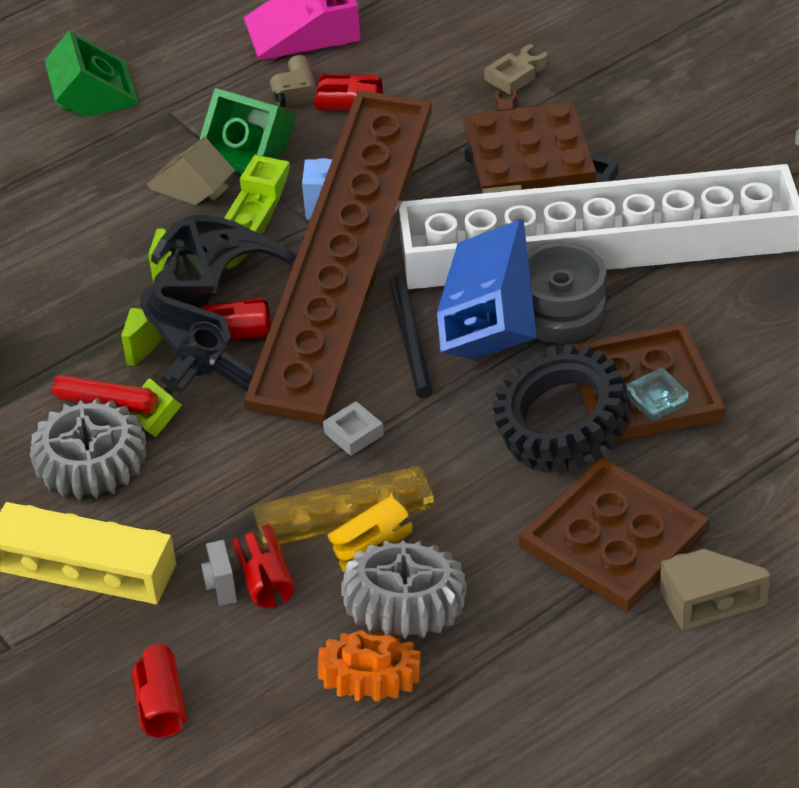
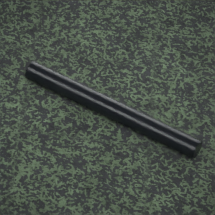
(411, 337)

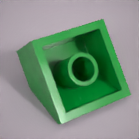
(88, 77)
(246, 128)

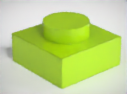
(164, 409)

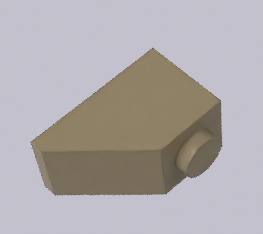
(194, 174)
(711, 587)

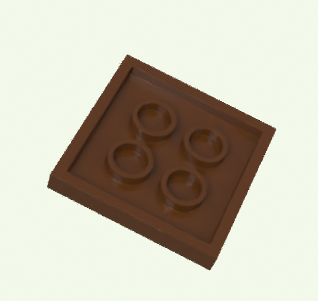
(529, 147)
(646, 352)
(613, 533)

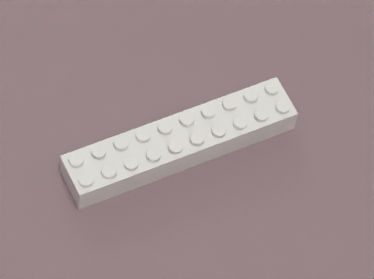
(620, 220)

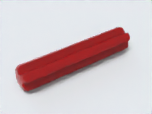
(77, 388)

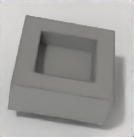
(353, 428)
(218, 573)

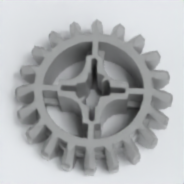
(63, 456)
(403, 589)

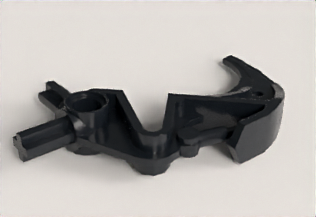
(174, 305)

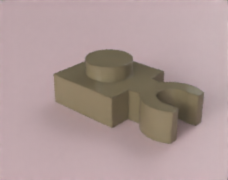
(515, 71)

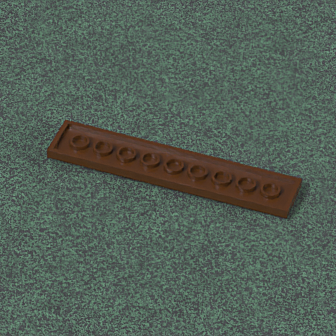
(339, 258)

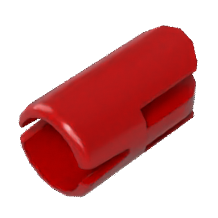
(339, 91)
(244, 318)
(265, 570)
(159, 692)

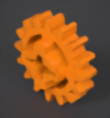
(369, 665)

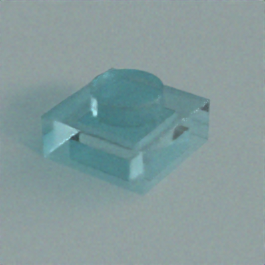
(657, 394)

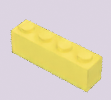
(85, 553)

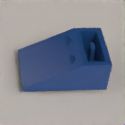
(487, 295)

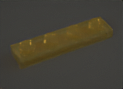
(333, 506)

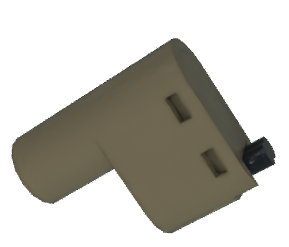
(295, 86)

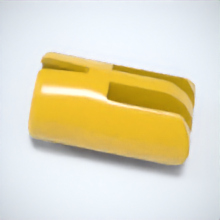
(370, 528)

